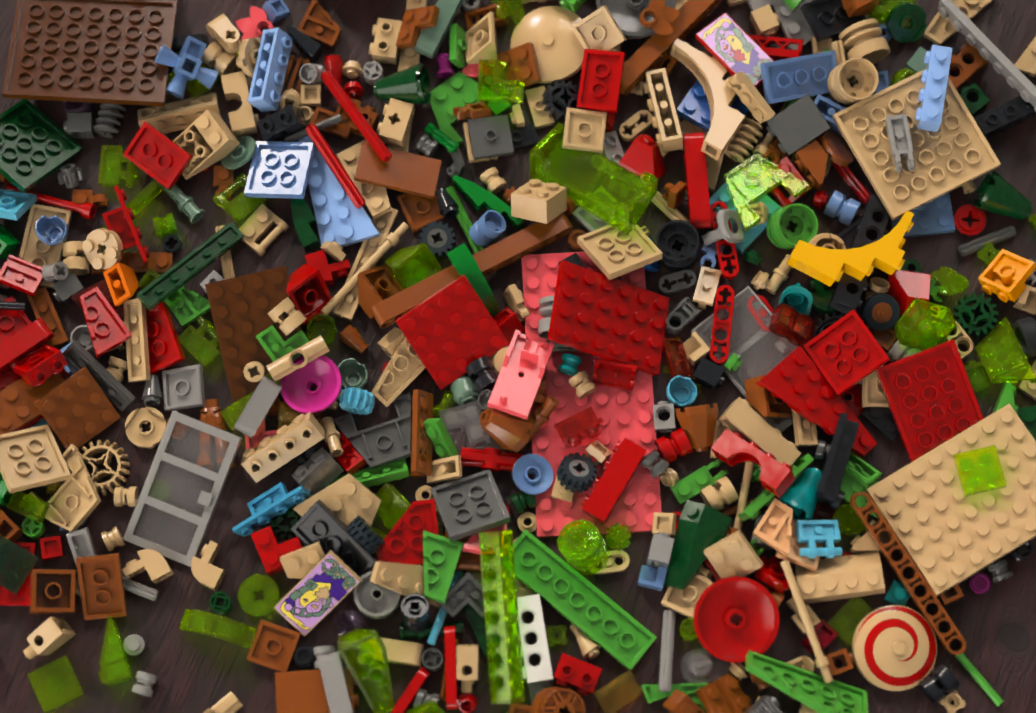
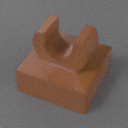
(675, 194)

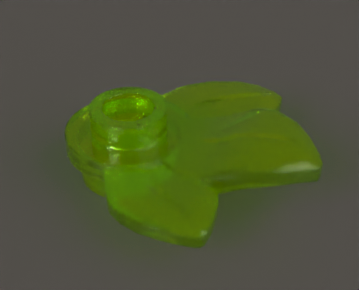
(509, 8)
(950, 281)

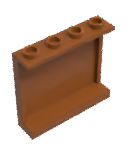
(306, 693)

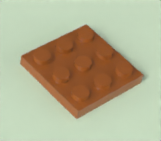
(77, 409)

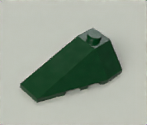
(696, 530)

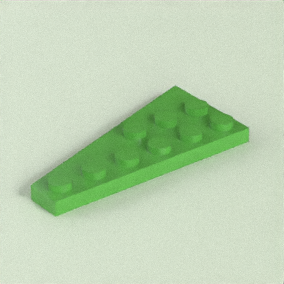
(808, 686)

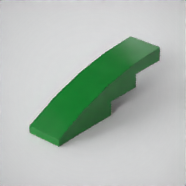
(481, 199)

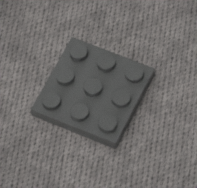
(470, 505)

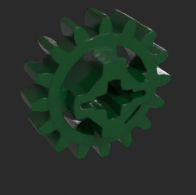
(966, 312)

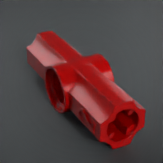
(489, 459)

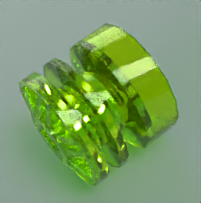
(583, 547)

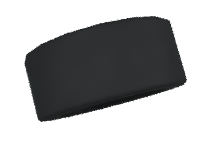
(1026, 334)

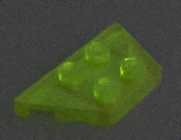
(1004, 356)

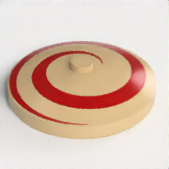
(894, 648)

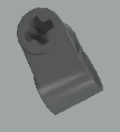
(684, 314)

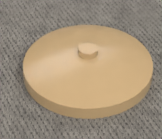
(554, 42)

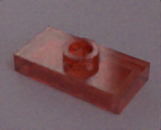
(676, 357)

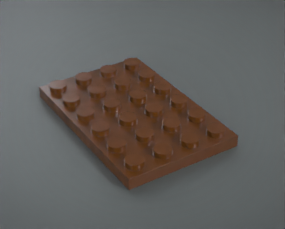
(240, 314)

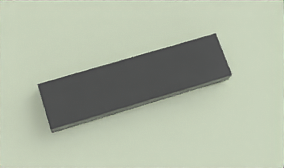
(107, 382)

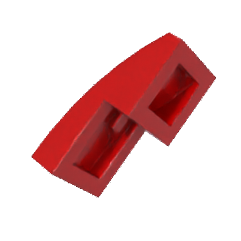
(350, 459)

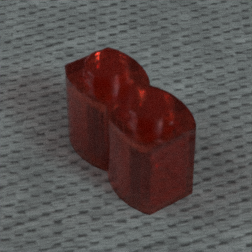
(791, 325)

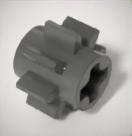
(70, 176)

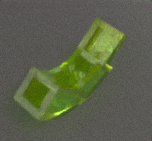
(218, 627)

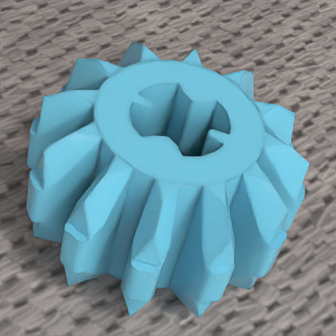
(357, 401)

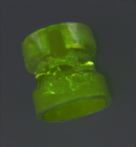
(164, 225)

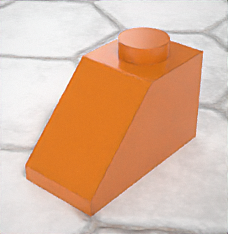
(121, 282)

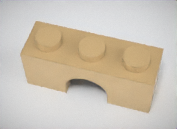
(243, 120)

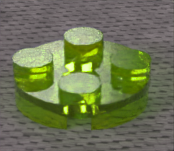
(260, 607)

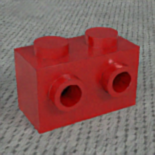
(577, 674)

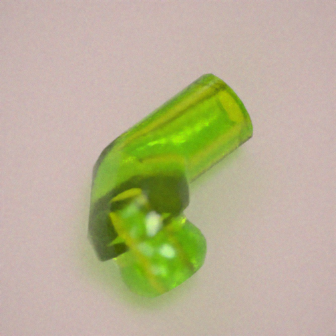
(446, 403)

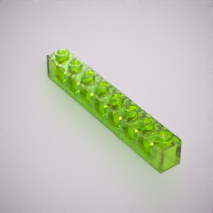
(501, 617)

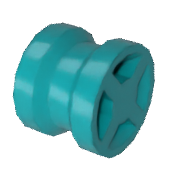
(569, 364)

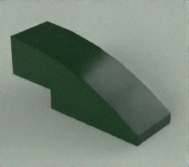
(303, 223)

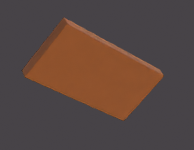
(402, 173)

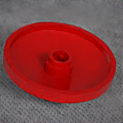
(735, 618)

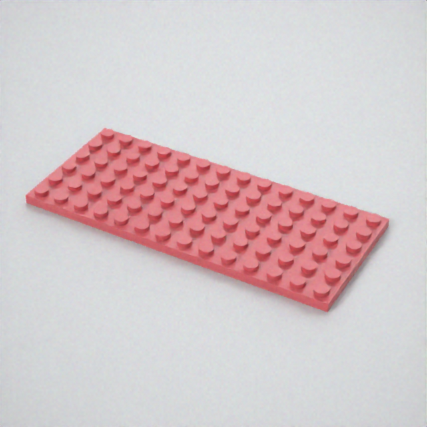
(623, 415)

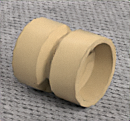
(219, 59)
(75, 258)
(290, 323)
(719, 494)

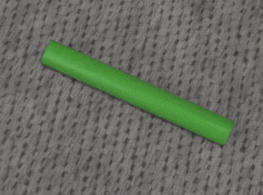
(979, 679)

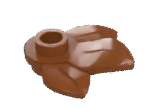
(662, 17)

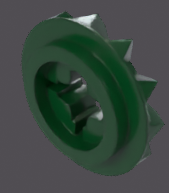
(282, 530)

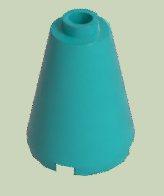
(801, 494)

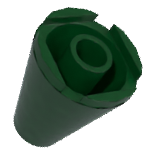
(406, 85)
(1001, 198)

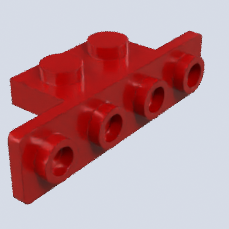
(121, 222)

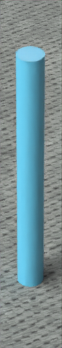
(442, 614)

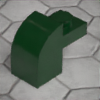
(821, 298)

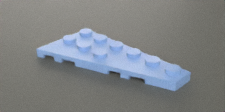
(334, 211)

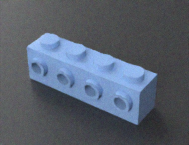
(270, 70)
(934, 88)

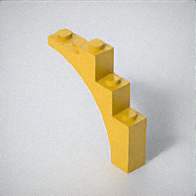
(830, 264)

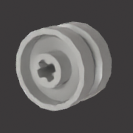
(374, 607)

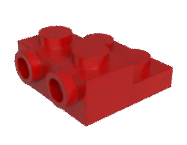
(39, 365)

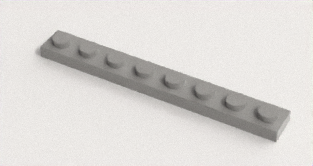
(988, 50)

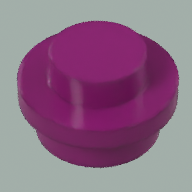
(979, 583)

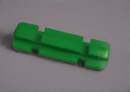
(441, 137)

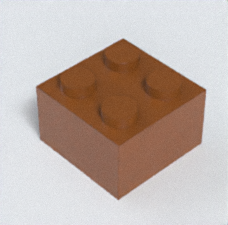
(52, 591)

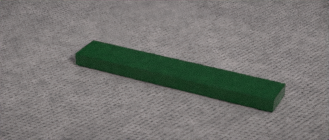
(190, 266)

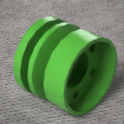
(802, 223)

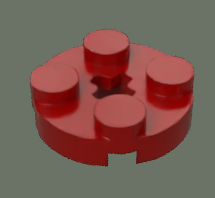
(772, 574)

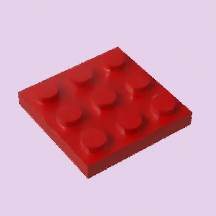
(846, 352)

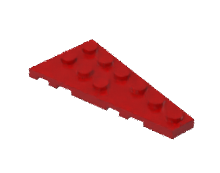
(810, 395)

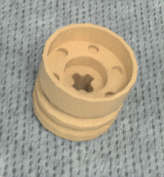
(865, 41)
(861, 75)

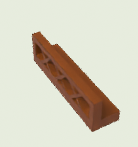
(420, 442)

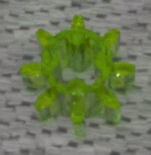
(618, 536)

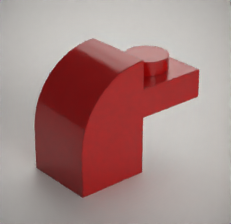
(328, 271)

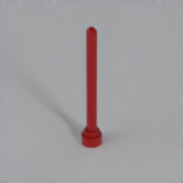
(86, 209)

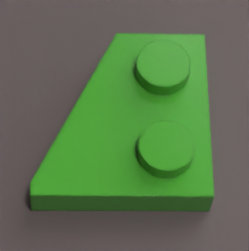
(187, 305)

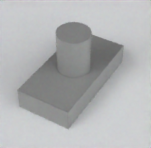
(81, 543)

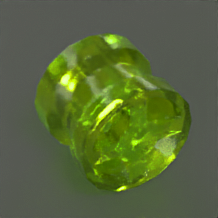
(687, 625)

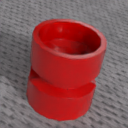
(673, 446)

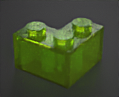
(494, 87)

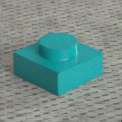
(897, 594)

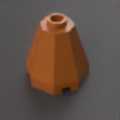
(698, 424)
(506, 429)

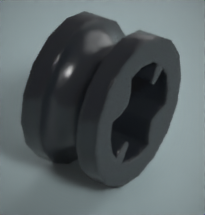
(167, 240)

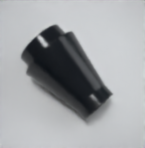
(447, 205)

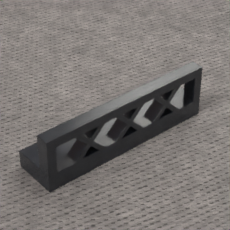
(837, 459)

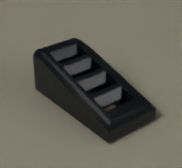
(308, 46)

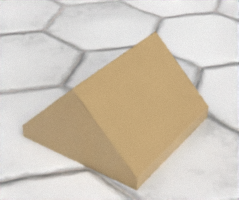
(482, 40)

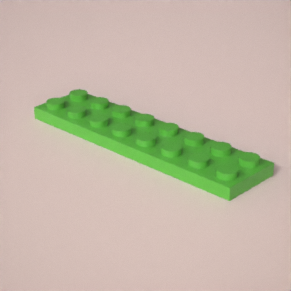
(580, 601)

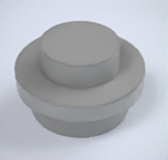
(134, 644)

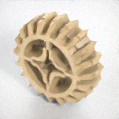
(116, 476)

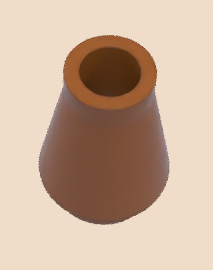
(353, 339)

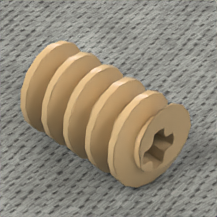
(743, 140)

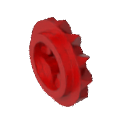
(976, 214)

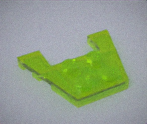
(754, 180)

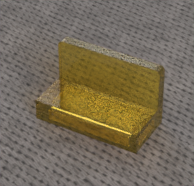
(618, 692)

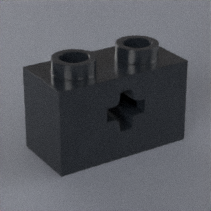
(282, 123)

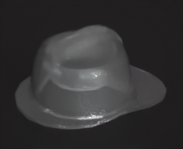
(702, 667)

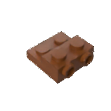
(724, 696)

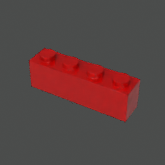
(613, 481)

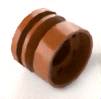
(553, 698)

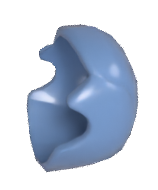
(51, 230)

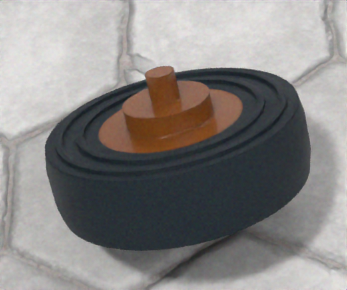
(881, 311)

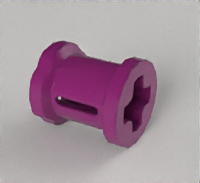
(444, 66)

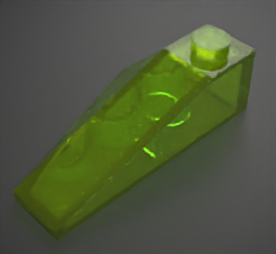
(368, 663)

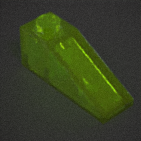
(113, 661)

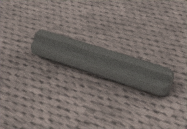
(994, 237)

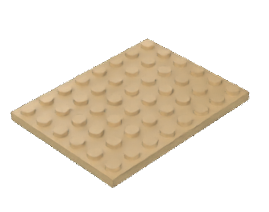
(957, 534)

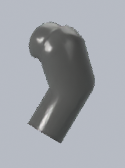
(457, 165)

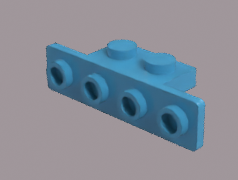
(268, 505)

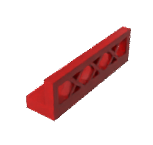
(779, 53)

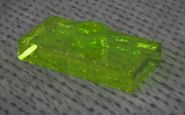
(28, 506)

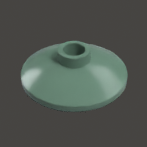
(240, 154)

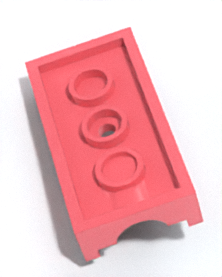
(515, 393)

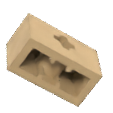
(396, 133)

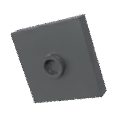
(490, 137)

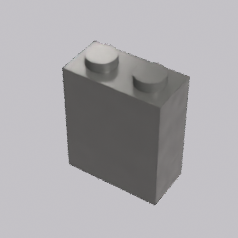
(798, 125)

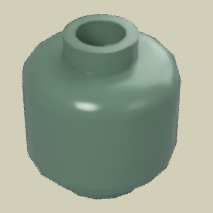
(464, 390)

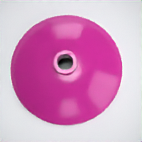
(298, 385)

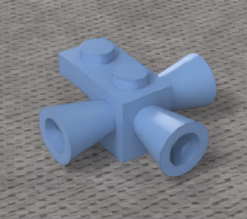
(186, 66)

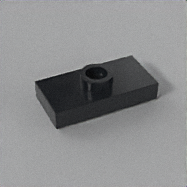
(524, 137)

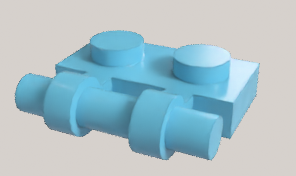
(818, 532)

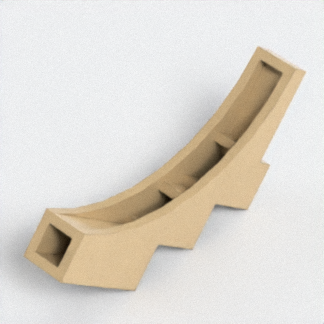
(711, 75)

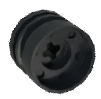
(684, 236)

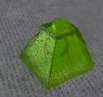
(413, 264)

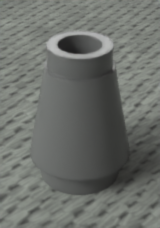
(152, 392)

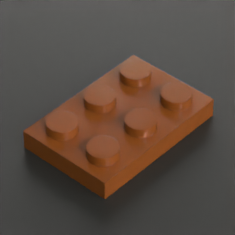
(101, 586)

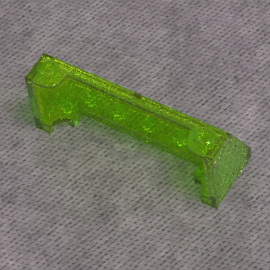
(593, 181)

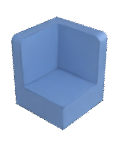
(652, 577)

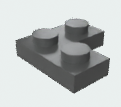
(465, 591)

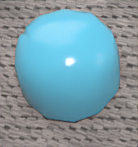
(681, 391)

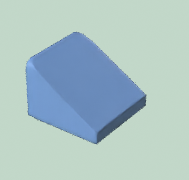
(275, 10)

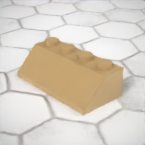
(841, 578)

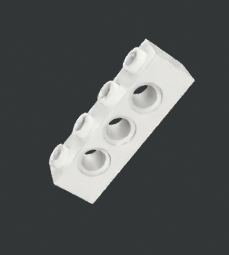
(543, 670)

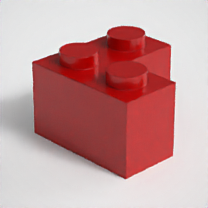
(270, 550)

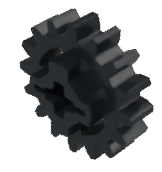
(557, 104)

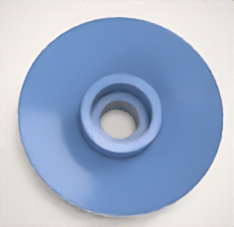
(539, 468)

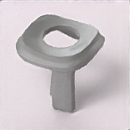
(724, 231)

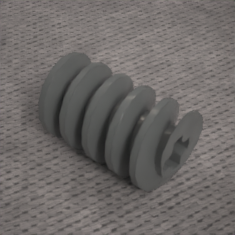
(108, 119)

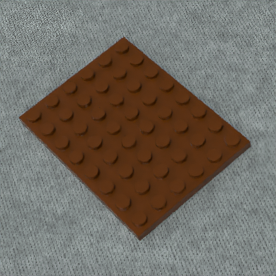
(90, 51)

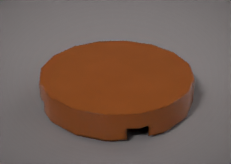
(837, 148)

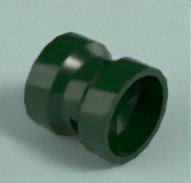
(519, 503)
(224, 606)

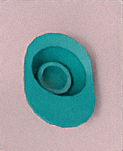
(798, 298)

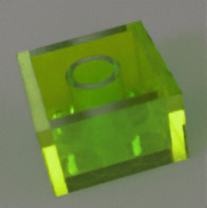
(924, 325)

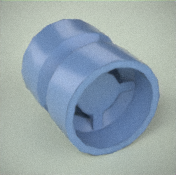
(842, 208)
(487, 228)

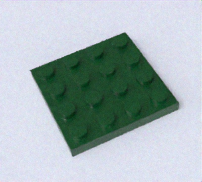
(32, 146)

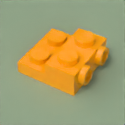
(1006, 276)

